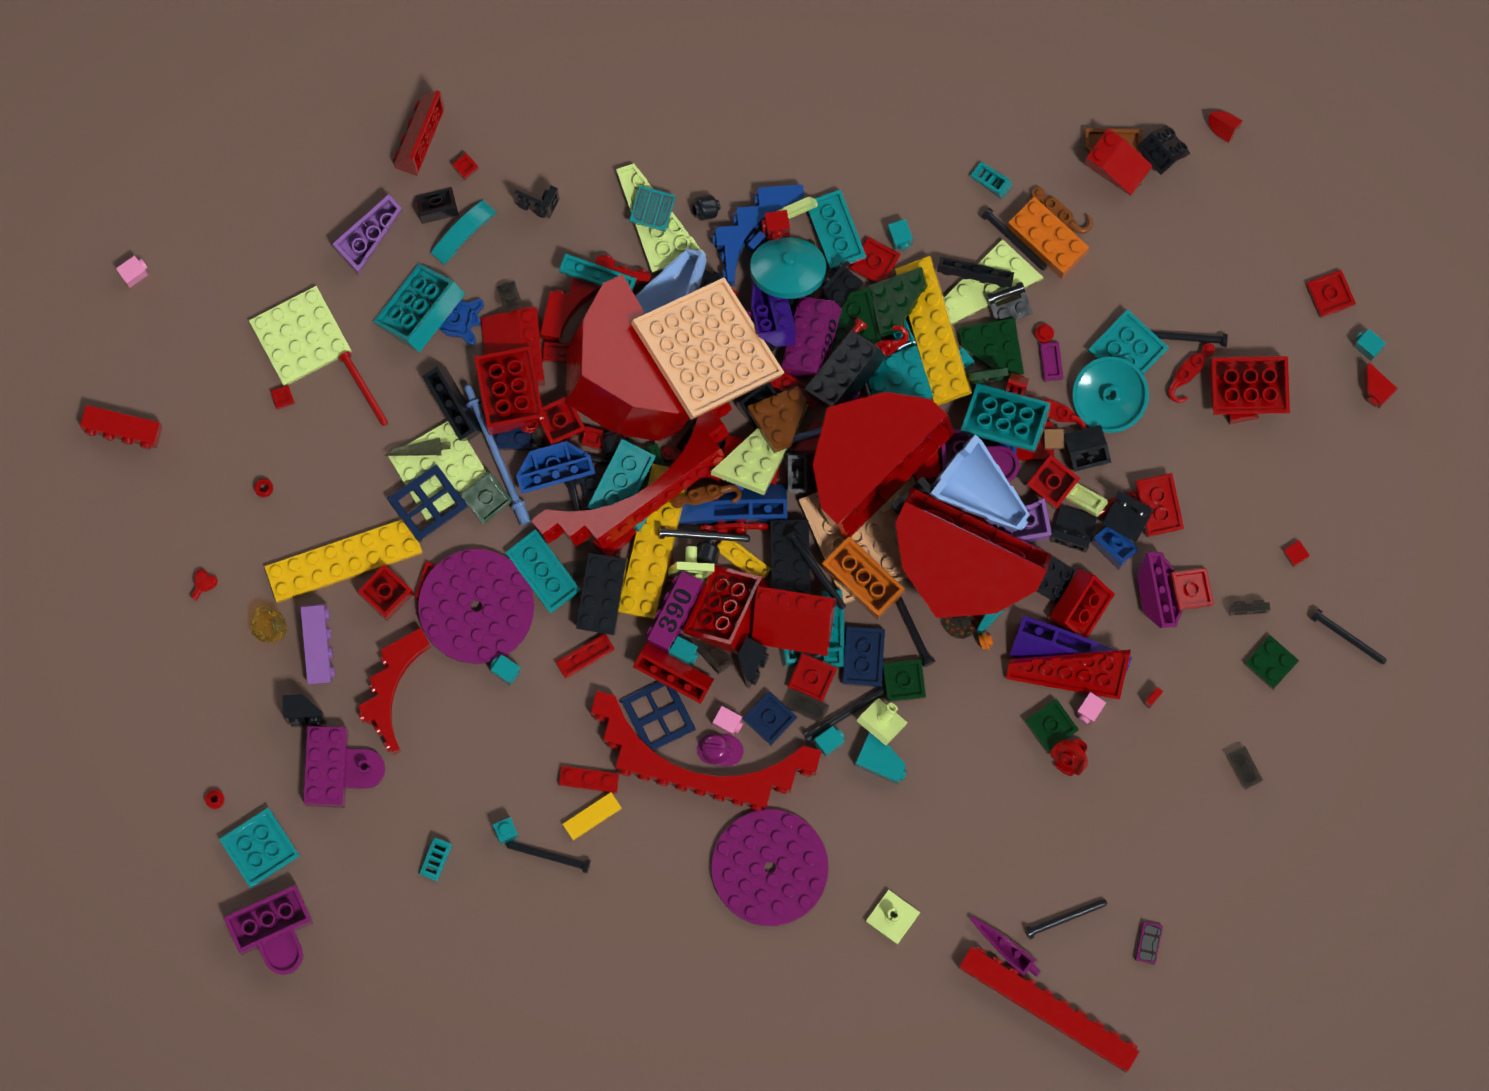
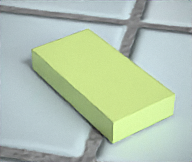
(800, 207)
(1087, 499)

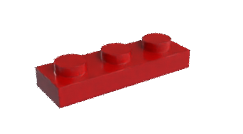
(589, 779)

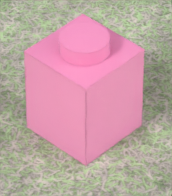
(132, 271)
(1090, 709)
(728, 721)

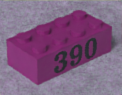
(815, 332)
(675, 612)

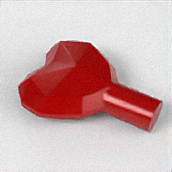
(203, 583)

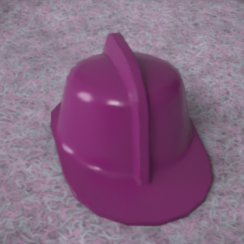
(720, 750)

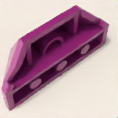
(1157, 590)

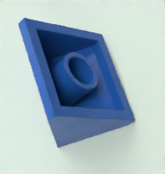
(1114, 546)

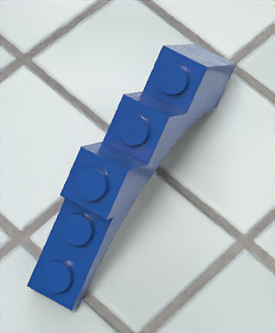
(749, 220)

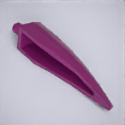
(1012, 952)

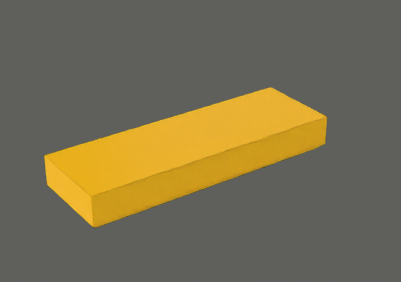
(743, 559)
(592, 816)

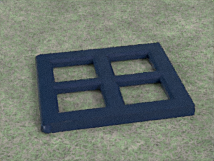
(427, 503)
(658, 714)

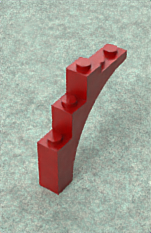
(563, 306)
(379, 708)

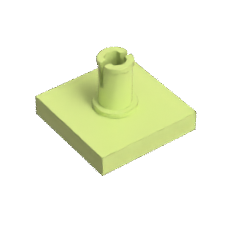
(690, 566)
(882, 721)
(892, 917)

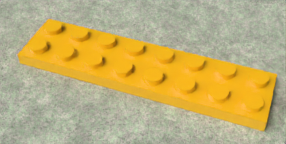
(936, 338)
(650, 559)
(342, 560)

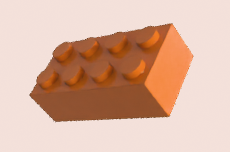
(1048, 237)
(863, 578)

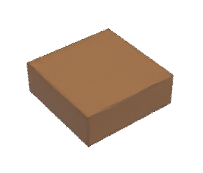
(1053, 439)

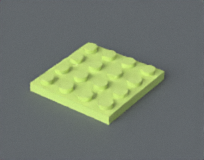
(300, 336)
(458, 465)

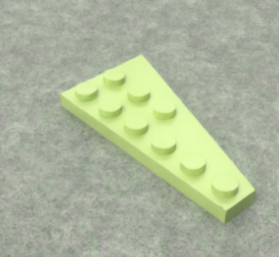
(658, 246)
(970, 294)
(751, 463)

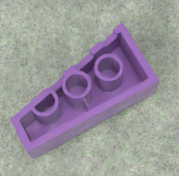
(365, 236)
(1037, 527)
(317, 643)

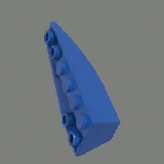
(751, 507)

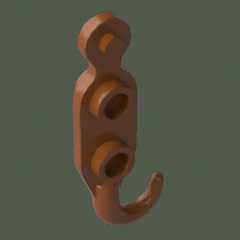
(1061, 211)
(705, 494)

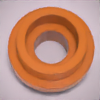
(985, 640)

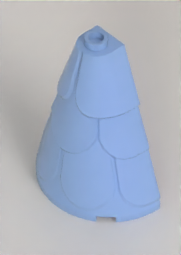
(675, 281)
(980, 487)

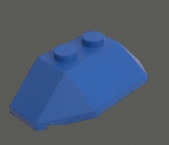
(553, 466)

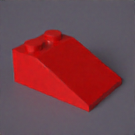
(1118, 162)

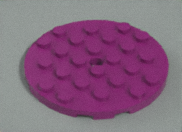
(480, 578)
(764, 839)

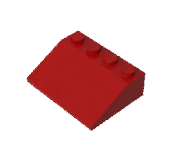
(420, 133)
(514, 331)
(1249, 385)
(509, 389)
(725, 609)
(793, 620)

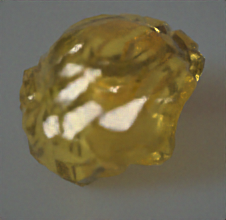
(268, 624)

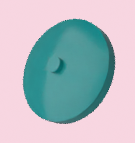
(788, 268)
(1111, 394)

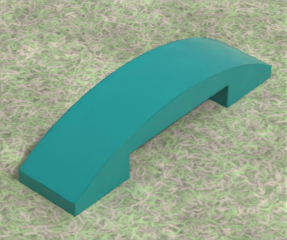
(462, 231)
(837, 642)

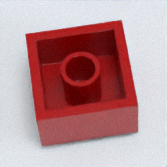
(560, 422)
(1052, 481)
(385, 592)

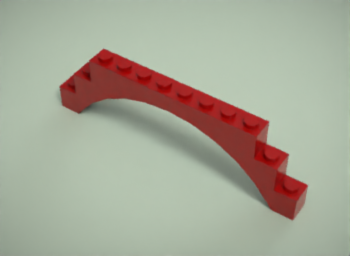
(615, 520)
(746, 789)

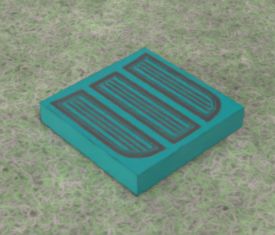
(652, 208)

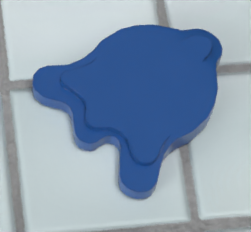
(462, 320)

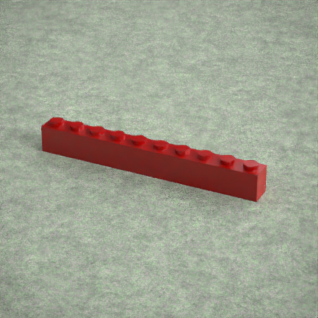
(1048, 1009)

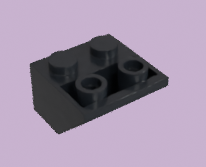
(1087, 448)
(800, 471)
(750, 660)
(299, 711)

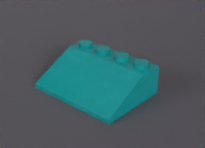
(419, 307)
(1006, 417)

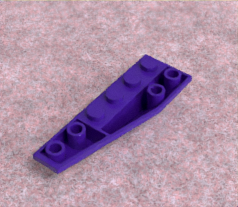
(772, 318)
(1043, 639)

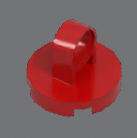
(1070, 756)

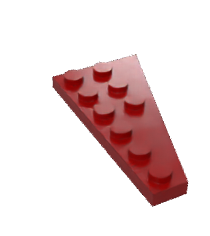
(1084, 672)

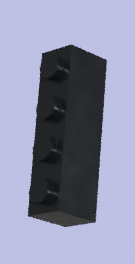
(452, 403)

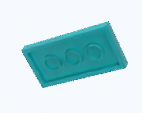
(836, 230)
(622, 476)
(543, 571)

